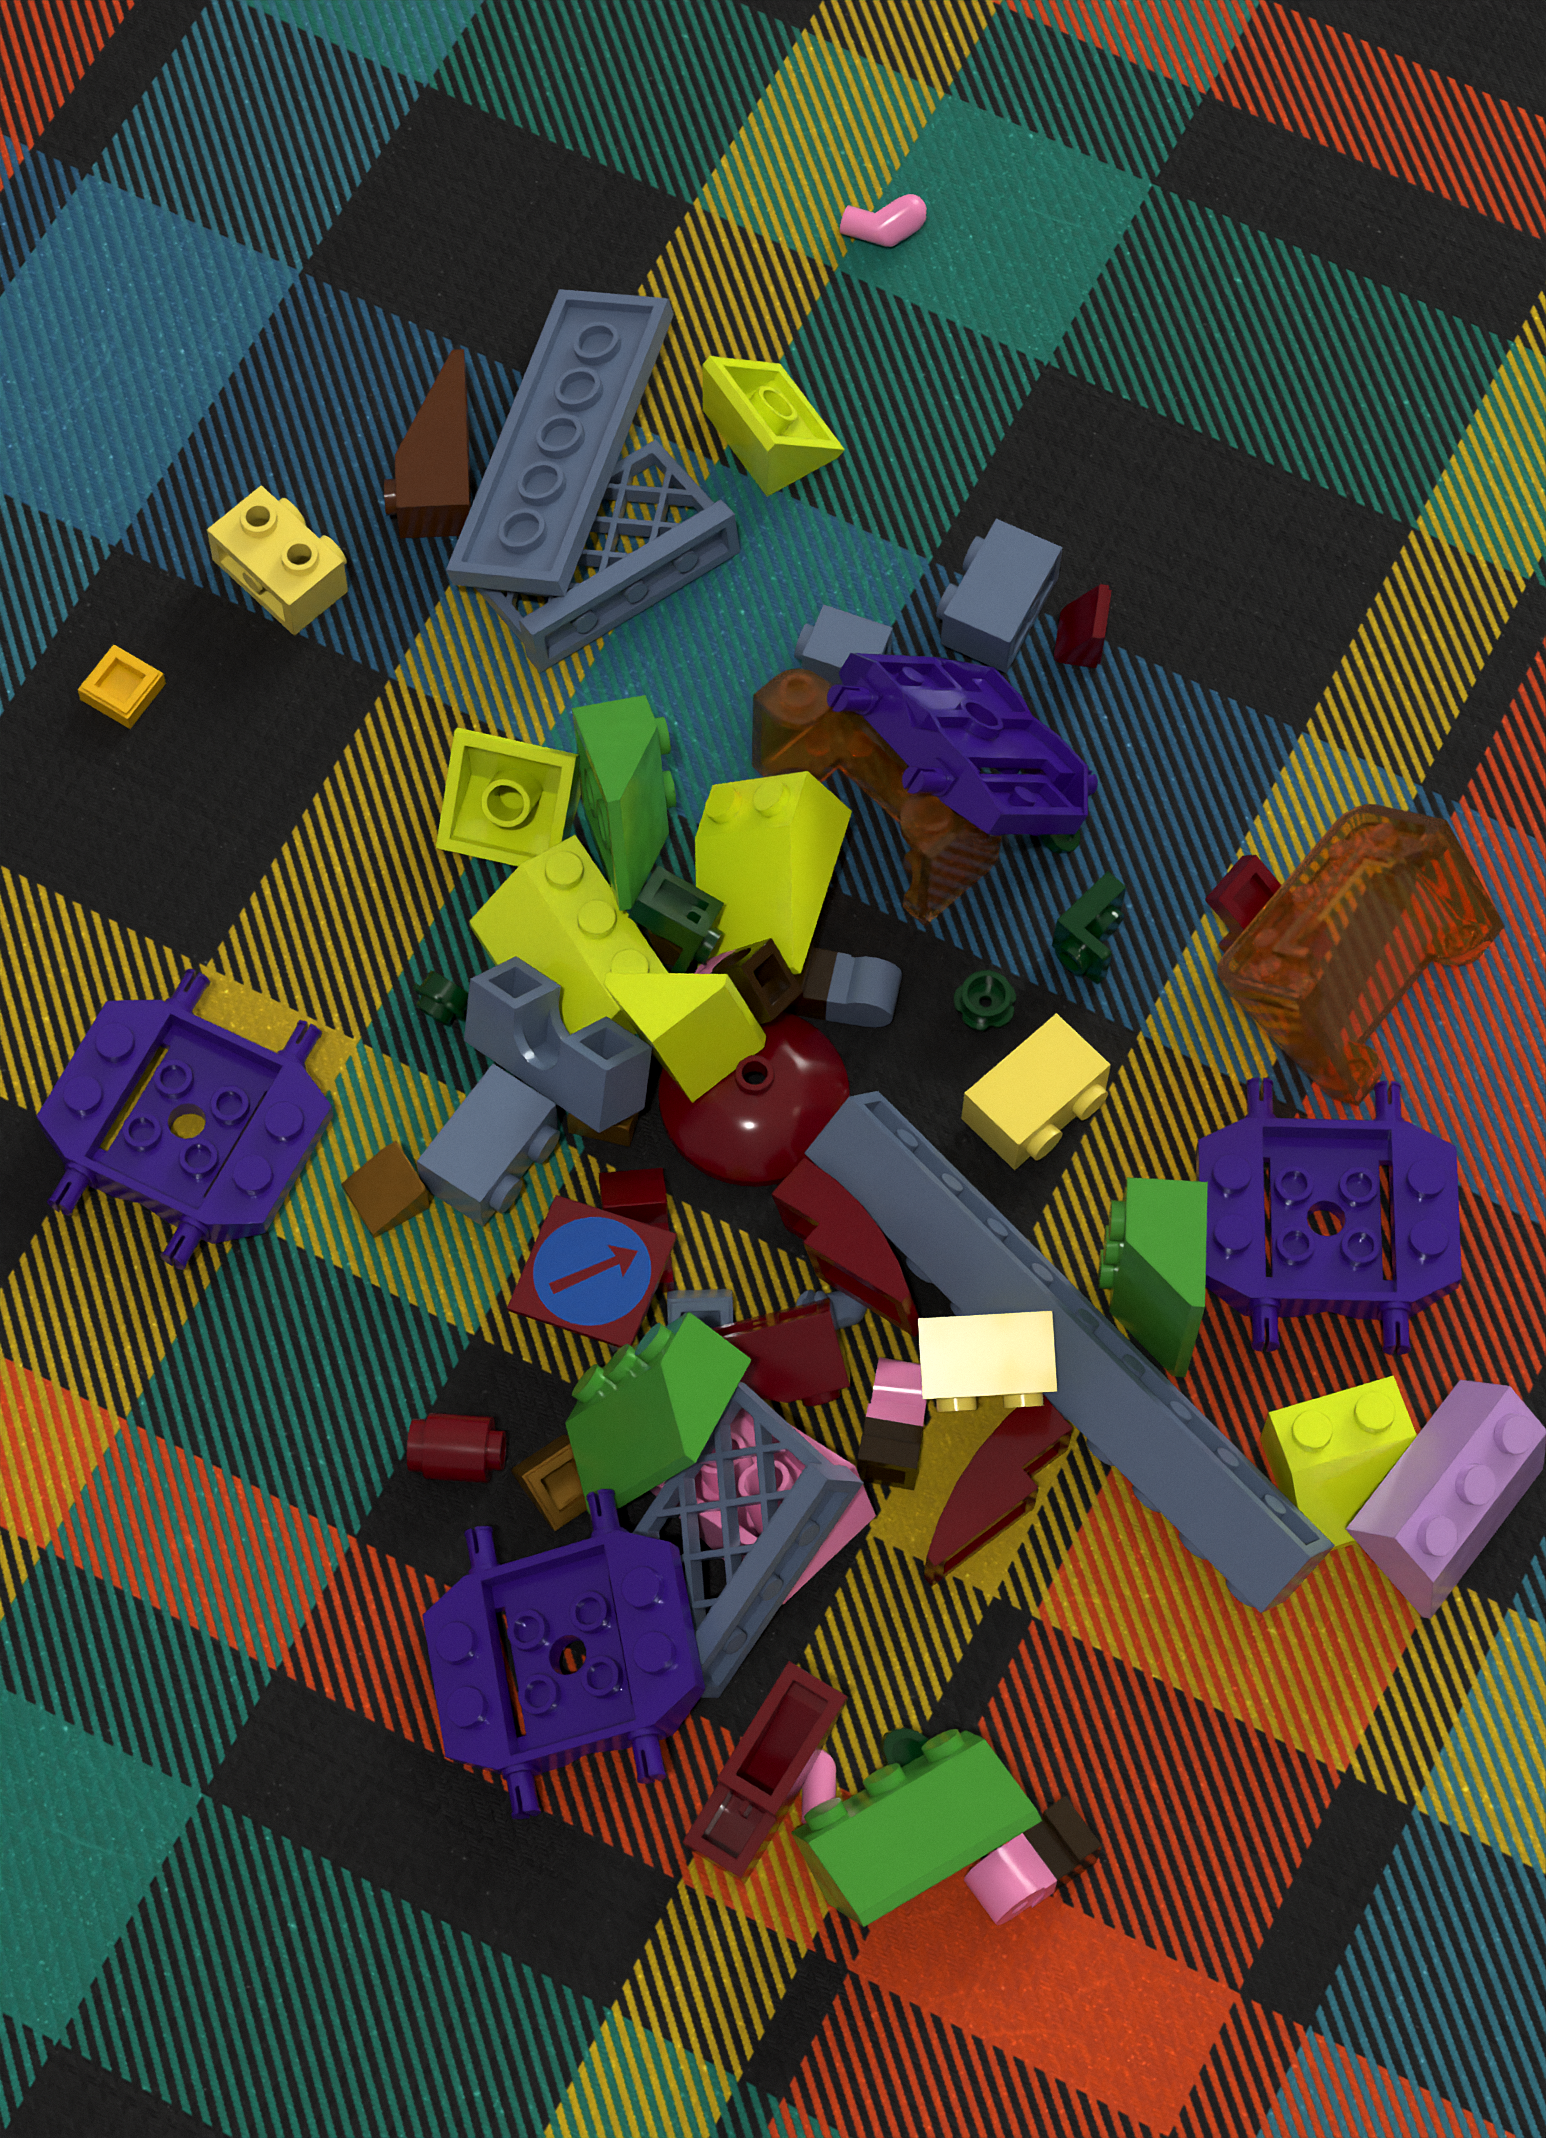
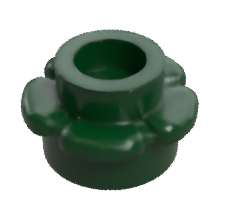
(990, 986)
(441, 998)

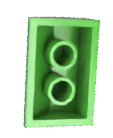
(1158, 1266)
(652, 1407)
(913, 1826)

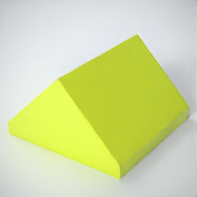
(766, 421)
(506, 798)
(691, 1021)

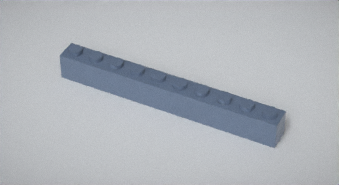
(1103, 1381)

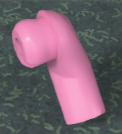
(889, 224)

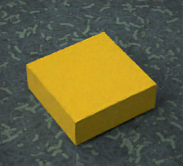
(121, 686)

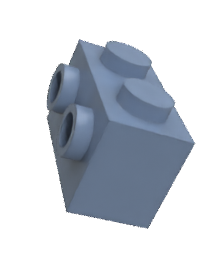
(999, 594)
(489, 1146)

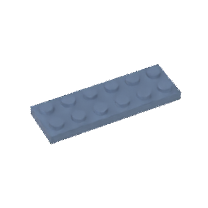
(560, 443)

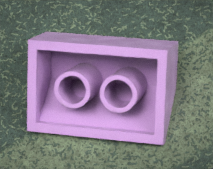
(1451, 1491)

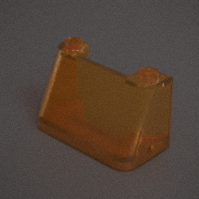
(801, 733)
(1354, 936)

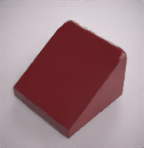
(1083, 628)

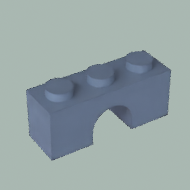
(518, 1024)

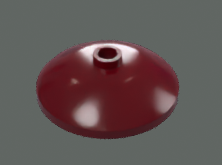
(763, 1129)

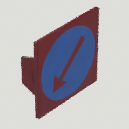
(592, 1272)

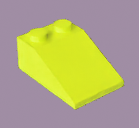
(769, 859)

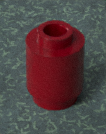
(455, 1447)

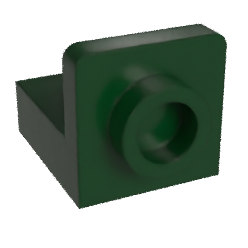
(679, 914)
(1087, 925)

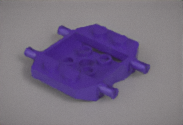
(965, 717)
(256, 1107)
(1334, 1170)
(639, 1670)

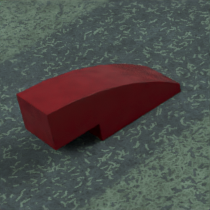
(845, 1244)
(996, 1486)
(765, 1772)

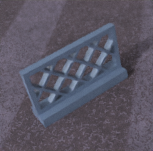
(627, 580)
(779, 1554)

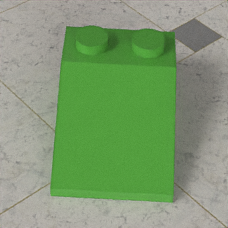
(624, 788)

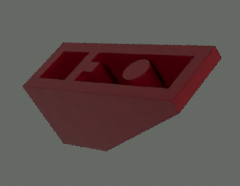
(792, 1353)

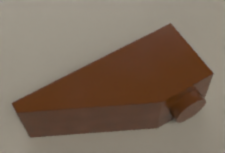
(434, 461)

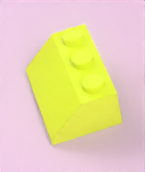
(568, 927)

